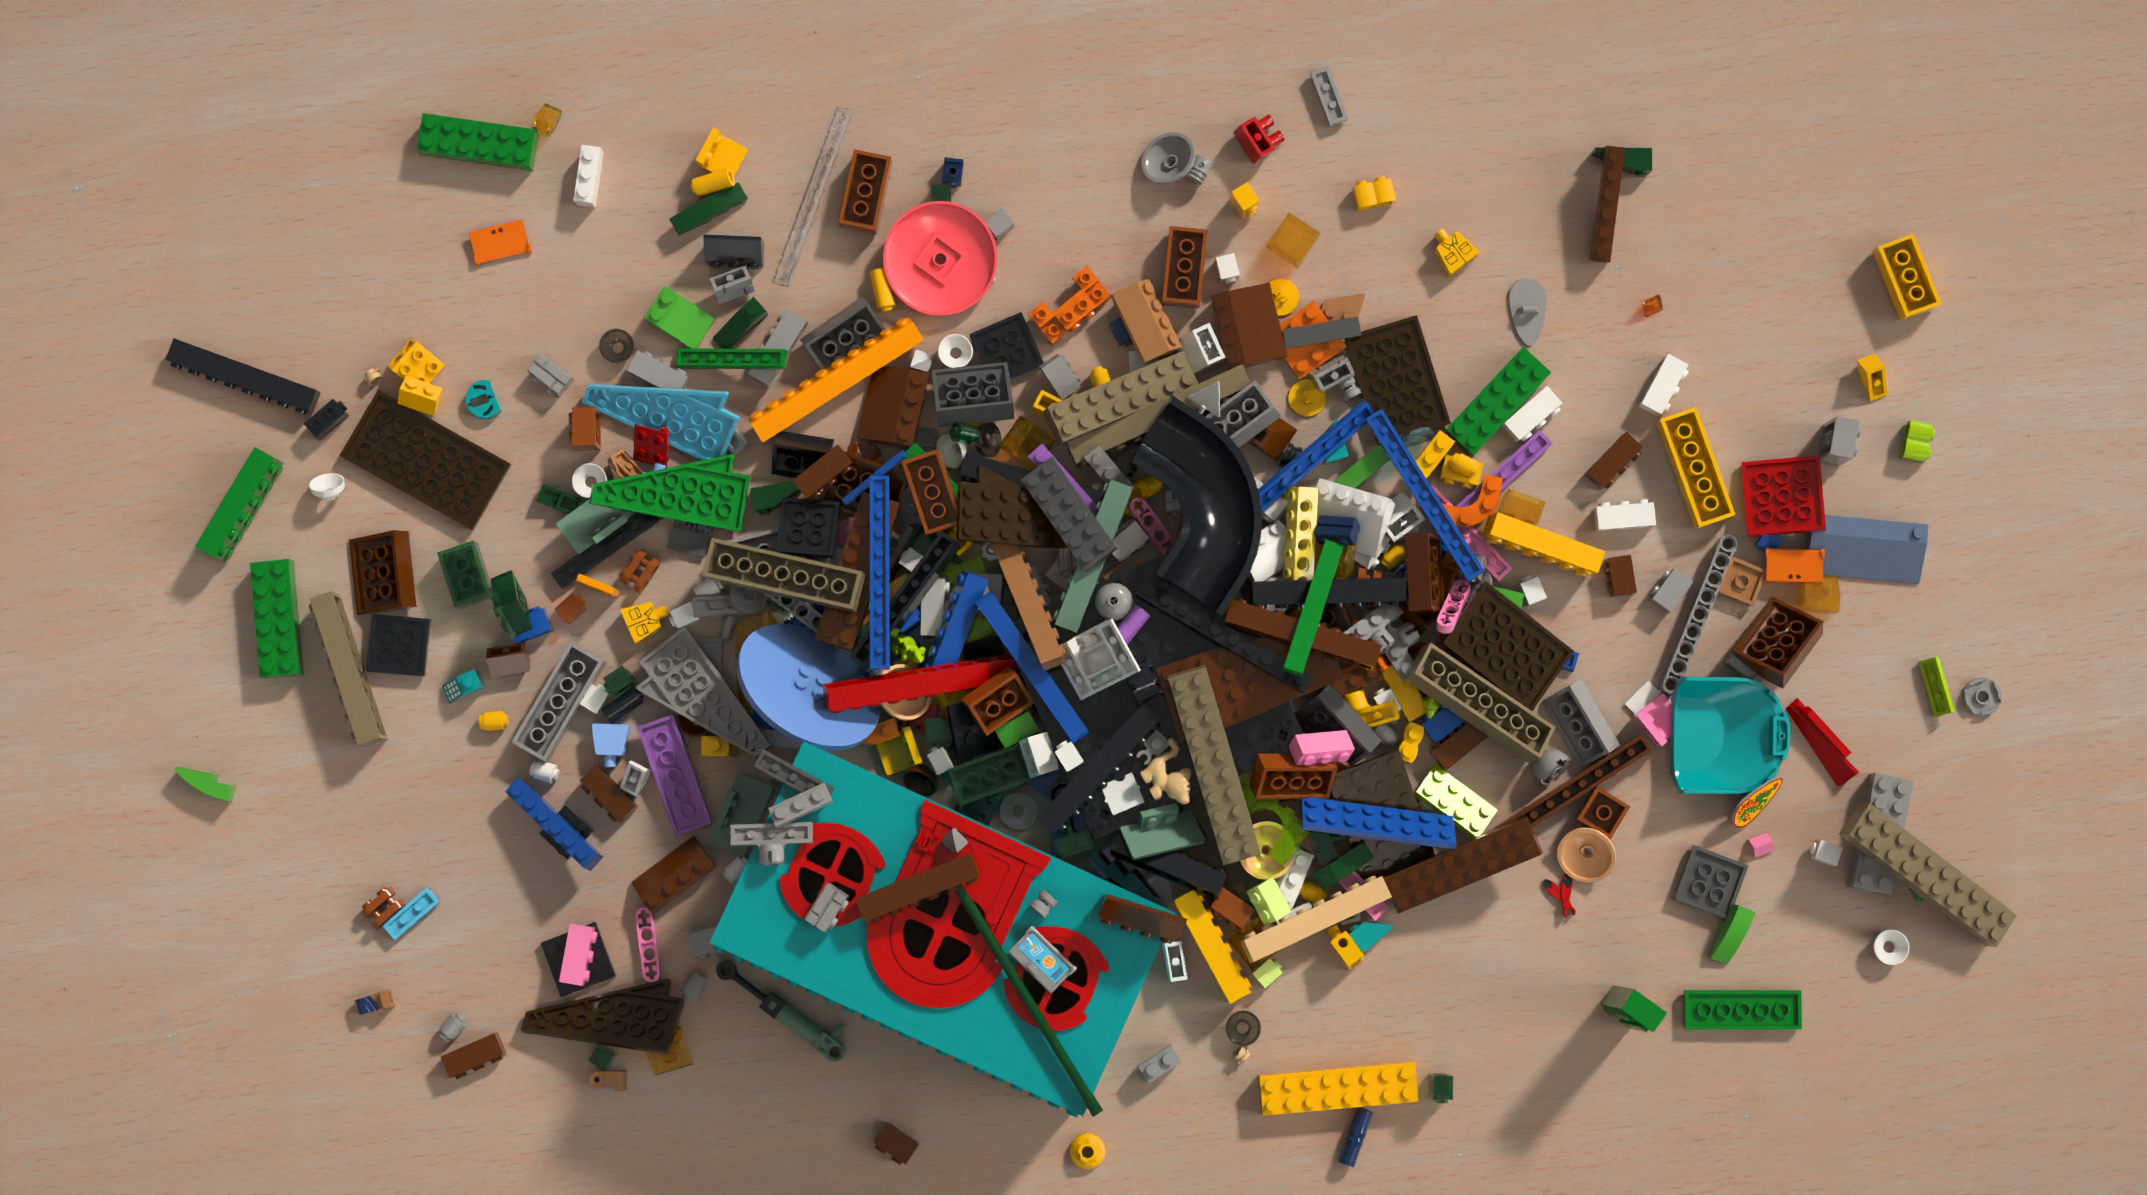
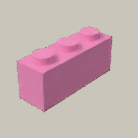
(1321, 747)
(578, 954)

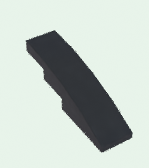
(1132, 881)

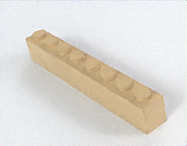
(1316, 919)

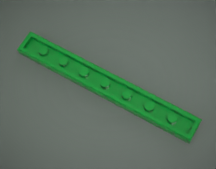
(1313, 608)

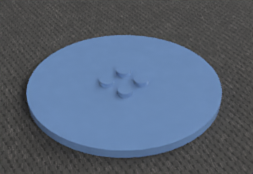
(783, 681)

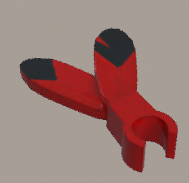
(1562, 894)

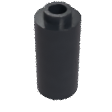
(622, 705)

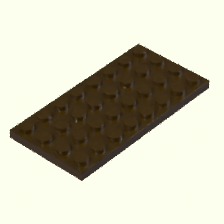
(425, 460)

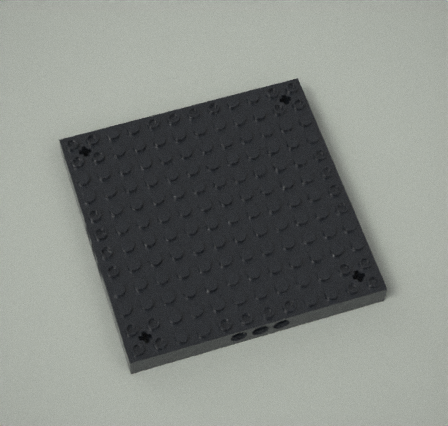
(1103, 713)

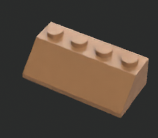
(1146, 321)

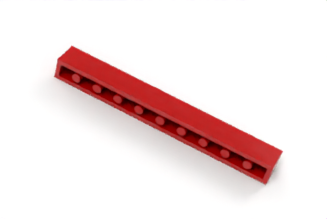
(913, 683)

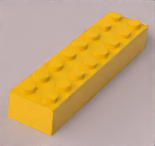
(1338, 1088)

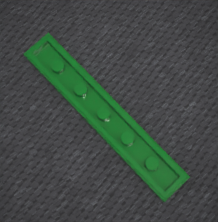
(731, 358)

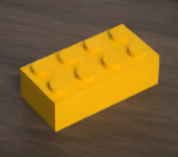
(1906, 277)

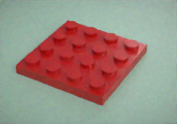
(1783, 496)

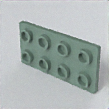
(591, 524)
(741, 806)
(1161, 831)

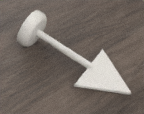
(1208, 399)

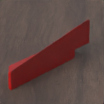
(1824, 742)

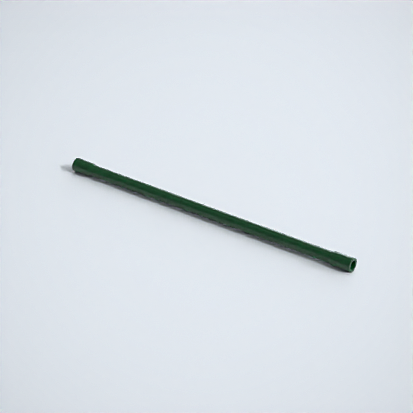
(1088, 1098)

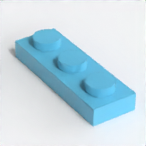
(411, 913)

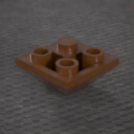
(1274, 438)

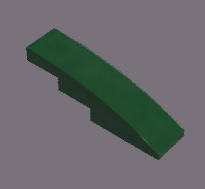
(708, 209)
(558, 499)

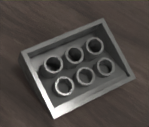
(842, 333)
(972, 394)
(1330, 712)

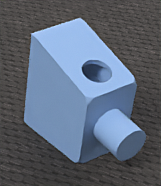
(610, 741)

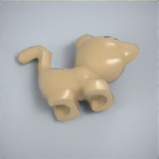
(1176, 784)

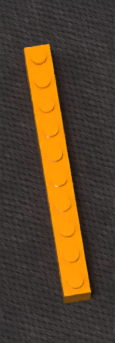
(835, 379)

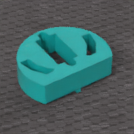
(473, 394)

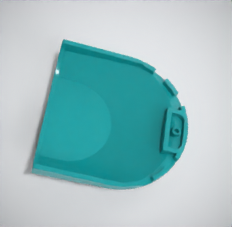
(1725, 735)

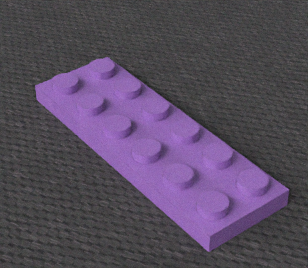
(674, 775)

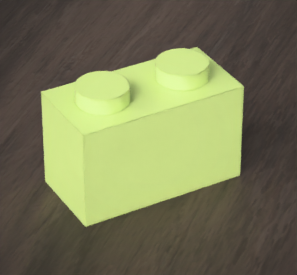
(1268, 901)

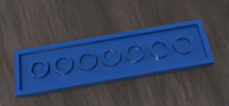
(1378, 822)

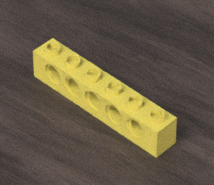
(1304, 536)

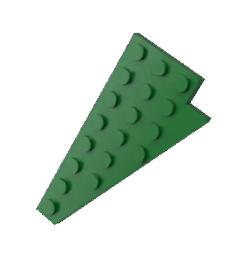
(691, 493)

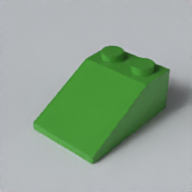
(679, 318)

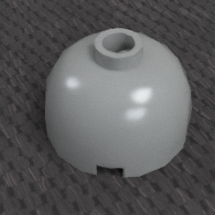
(1118, 610)
(1550, 765)

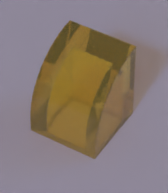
(546, 119)

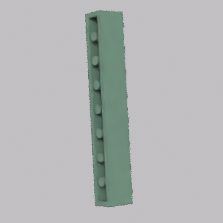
(1081, 582)

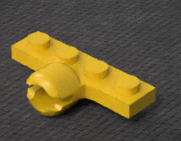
(1374, 714)

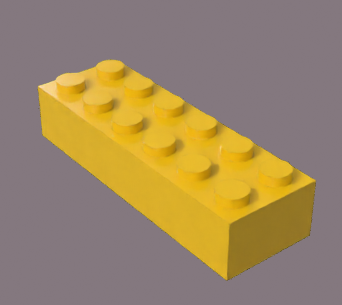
(1695, 468)
(1543, 544)
(1212, 947)

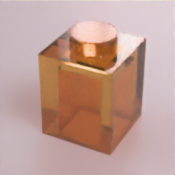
(571, 608)

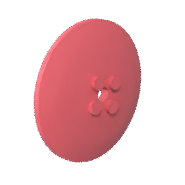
(936, 230)

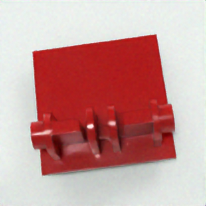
(651, 445)

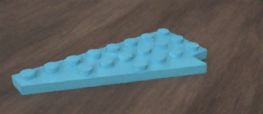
(693, 417)

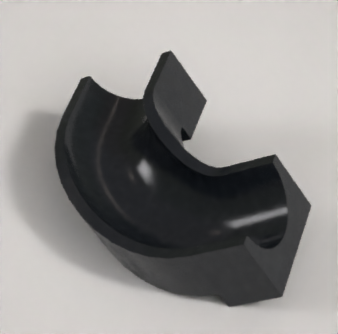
(1216, 503)

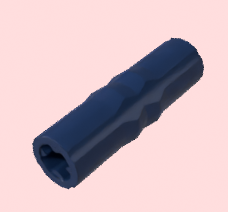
(1355, 1137)

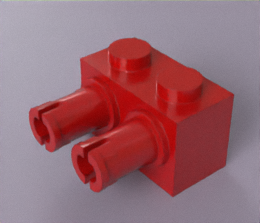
(1255, 140)

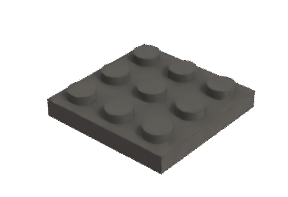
(1710, 881)

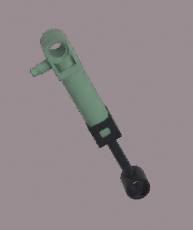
(779, 1009)

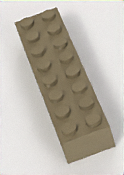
(1119, 398)
(783, 575)
(348, 669)
(1480, 703)

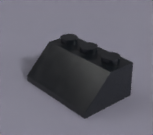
(733, 251)
(797, 452)

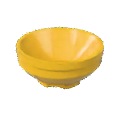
(1082, 1141)

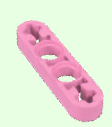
(1154, 527)
(1450, 605)
(650, 944)

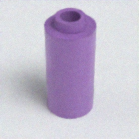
(1132, 623)

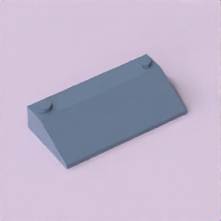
(1871, 548)

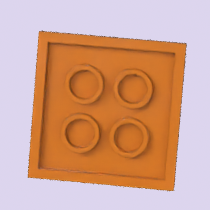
(1309, 357)

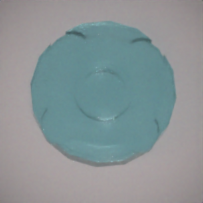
(1417, 436)

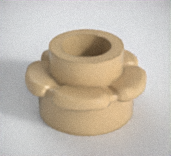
(372, 377)
(1240, 1054)

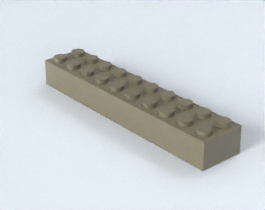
(1135, 426)
(1214, 764)
(1927, 874)

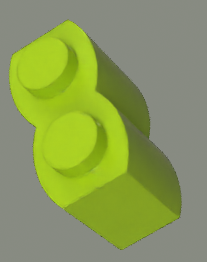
(1917, 441)

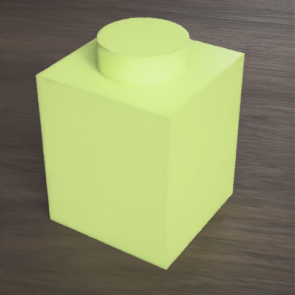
(1267, 972)

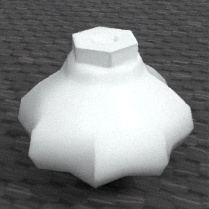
(988, 552)

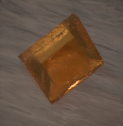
(1652, 305)

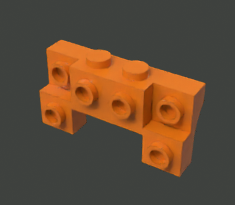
(1073, 311)

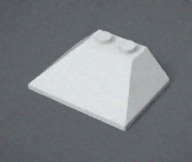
(1098, 659)

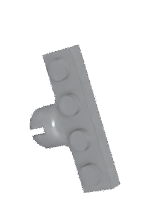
(1374, 625)
(1398, 653)
(771, 839)

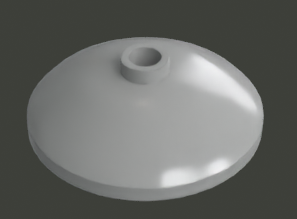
(1163, 153)

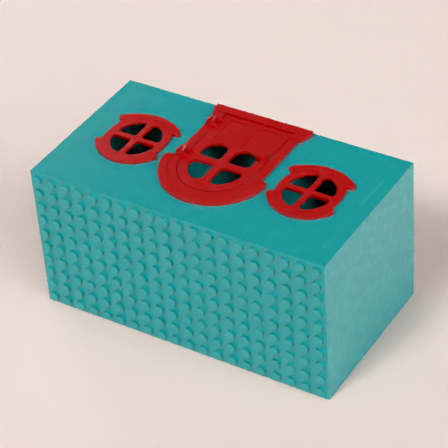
(958, 1010)

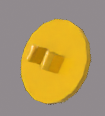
(1285, 296)
(1306, 399)

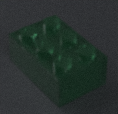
(465, 574)
(510, 604)

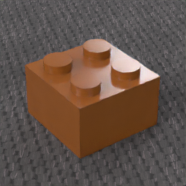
(585, 428)
(1602, 812)
(1232, 908)

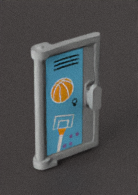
(1043, 957)

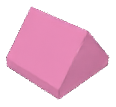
(1761, 844)

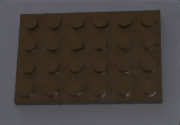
(1398, 375)
(1507, 646)
(1381, 783)

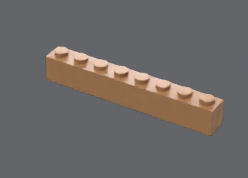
(1030, 605)

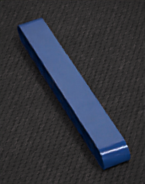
(1032, 667)

